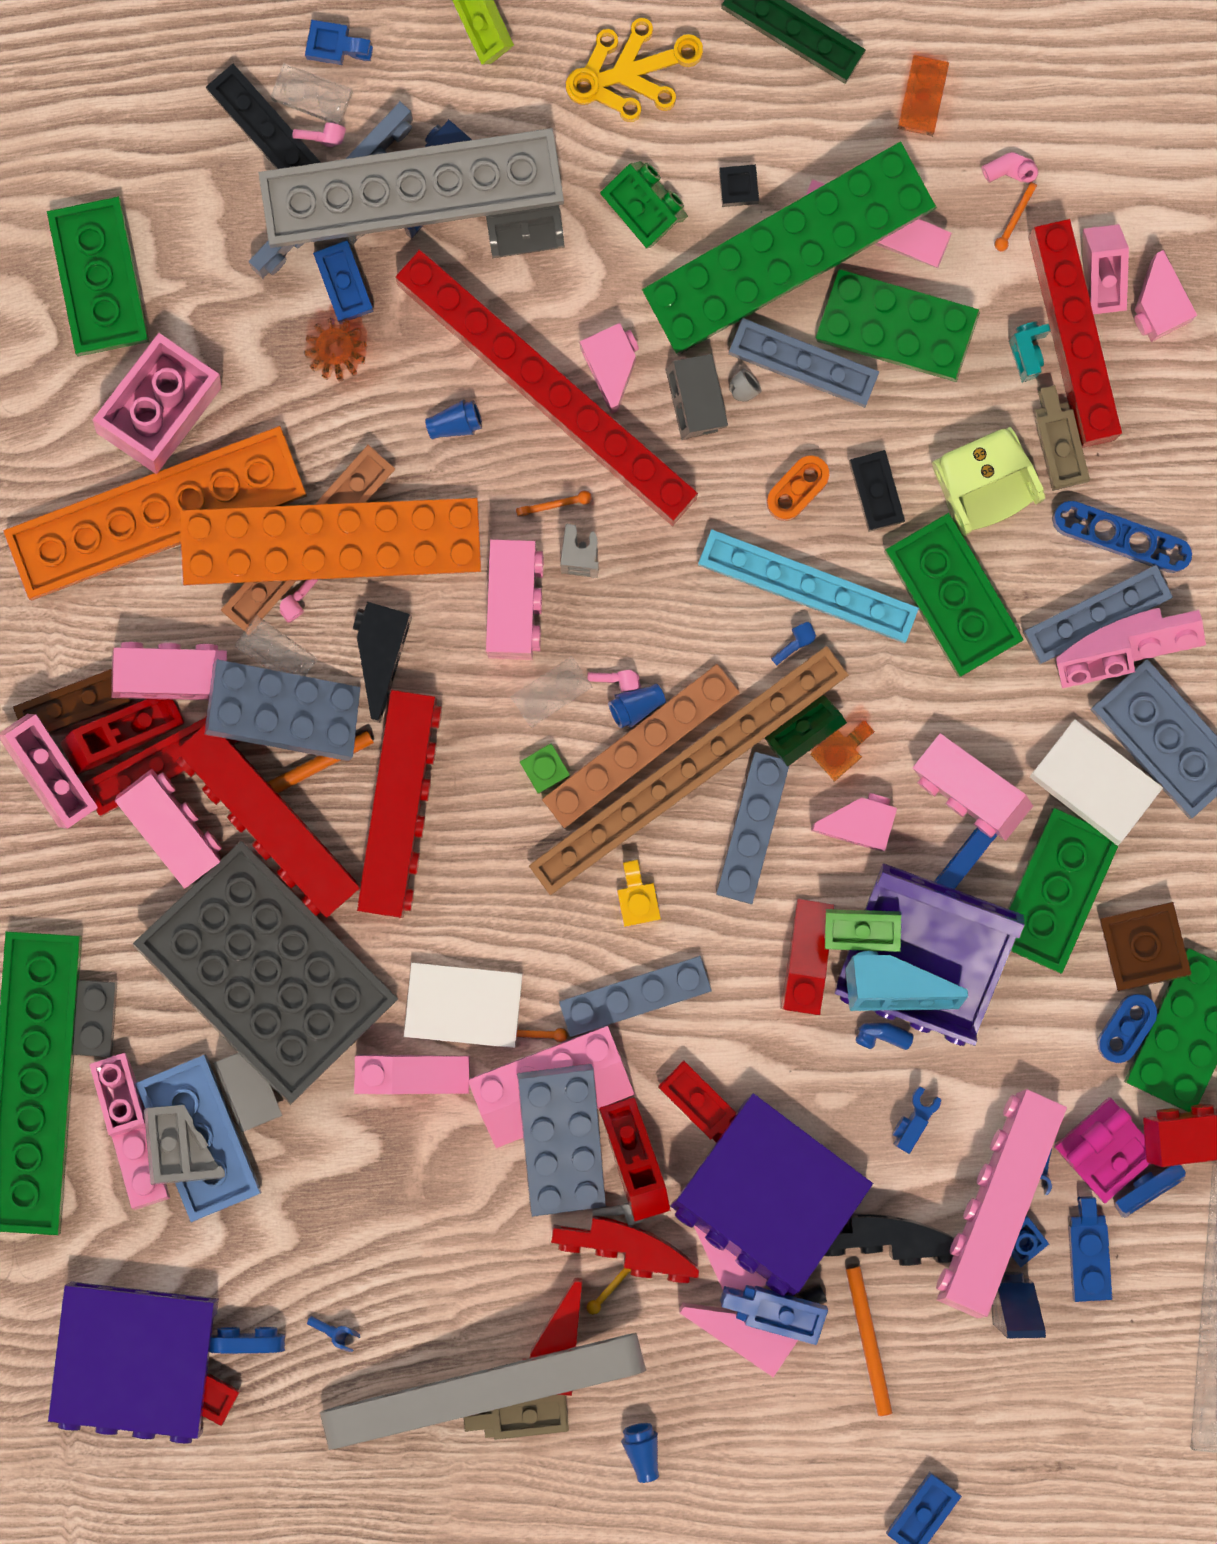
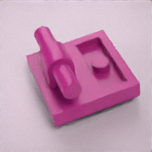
(1105, 1150)

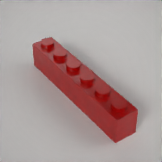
(1074, 332)
(398, 803)
(269, 820)

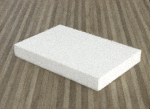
(1096, 782)
(463, 1005)

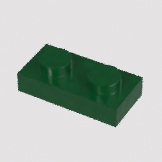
(805, 730)

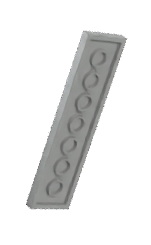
(411, 188)

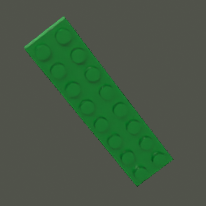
(789, 248)
(36, 1077)

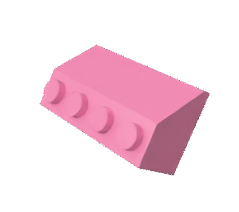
(498, 1091)

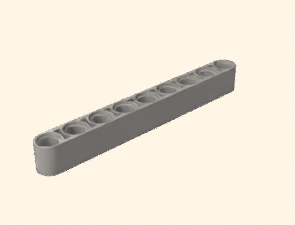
(483, 1391)

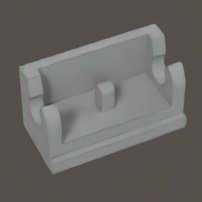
(581, 559)
(247, 1092)

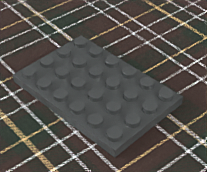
(265, 972)

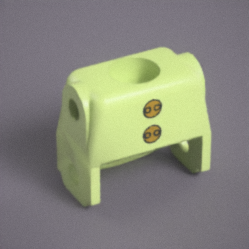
(987, 480)

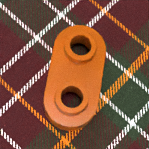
(797, 488)

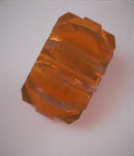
(321, 350)

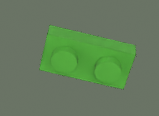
(863, 930)

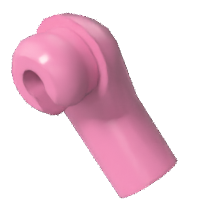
(1011, 165)

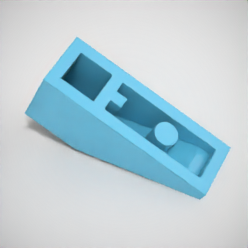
(893, 984)

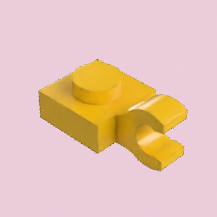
(637, 901)

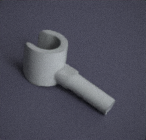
(616, 1210)

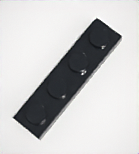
(259, 120)

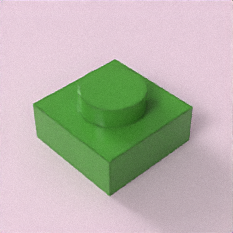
(544, 768)

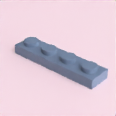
(803, 363)
(1118, 602)
(753, 828)
(635, 996)

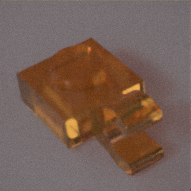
(839, 753)

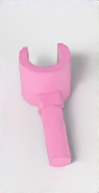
(331, 136)
(289, 606)
(627, 679)

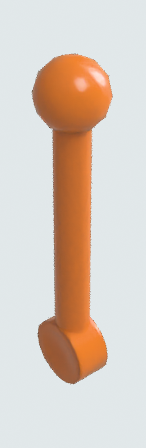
(1002, 243)
(583, 497)
(560, 1034)

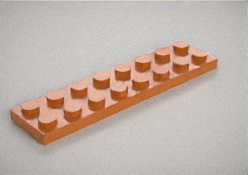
(145, 514)
(330, 541)

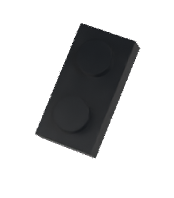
(876, 491)

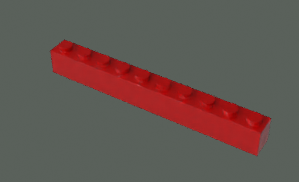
(546, 388)

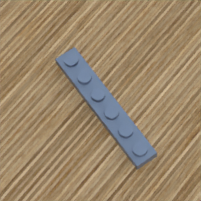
(393, 127)

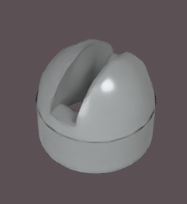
(744, 386)

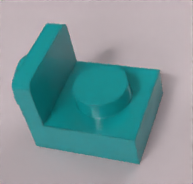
(1026, 356)

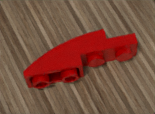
(642, 1249)

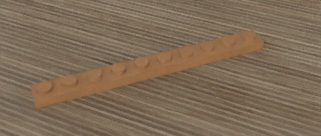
(688, 770)

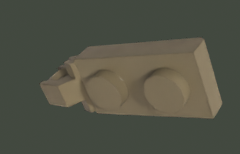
(1060, 441)
(523, 1419)

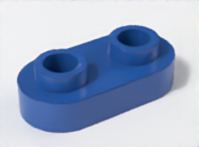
(1127, 1029)
(231, 1341)

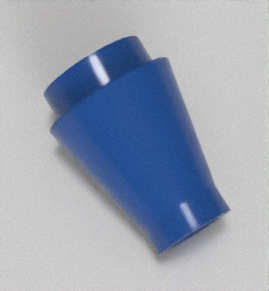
(456, 420)
(634, 705)
(642, 1450)

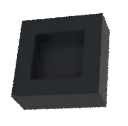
(739, 185)

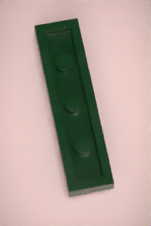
(799, 34)

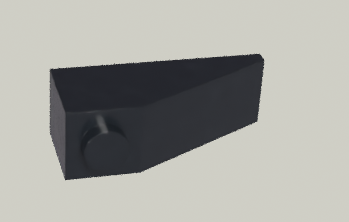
(380, 646)

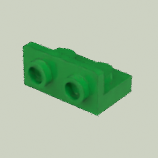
(644, 202)

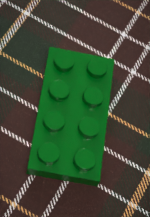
(98, 276)
(897, 325)
(953, 595)
(1059, 888)
(1182, 1044)

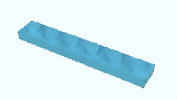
(808, 586)

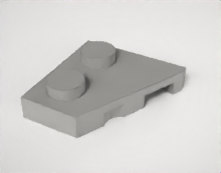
(177, 1148)

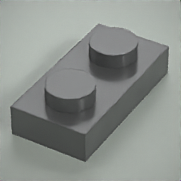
(95, 1018)

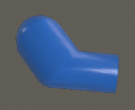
(884, 1031)

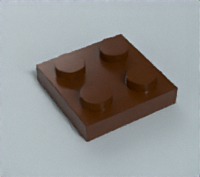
(1145, 946)

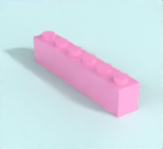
(1001, 1203)

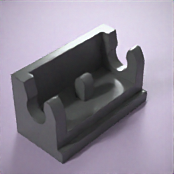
(525, 231)
(696, 396)

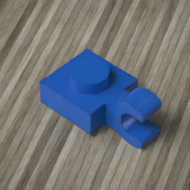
(330, 43)
(910, 1129)

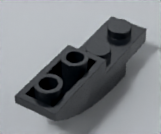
(906, 1239)

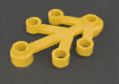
(628, 72)

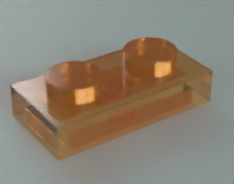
(923, 95)

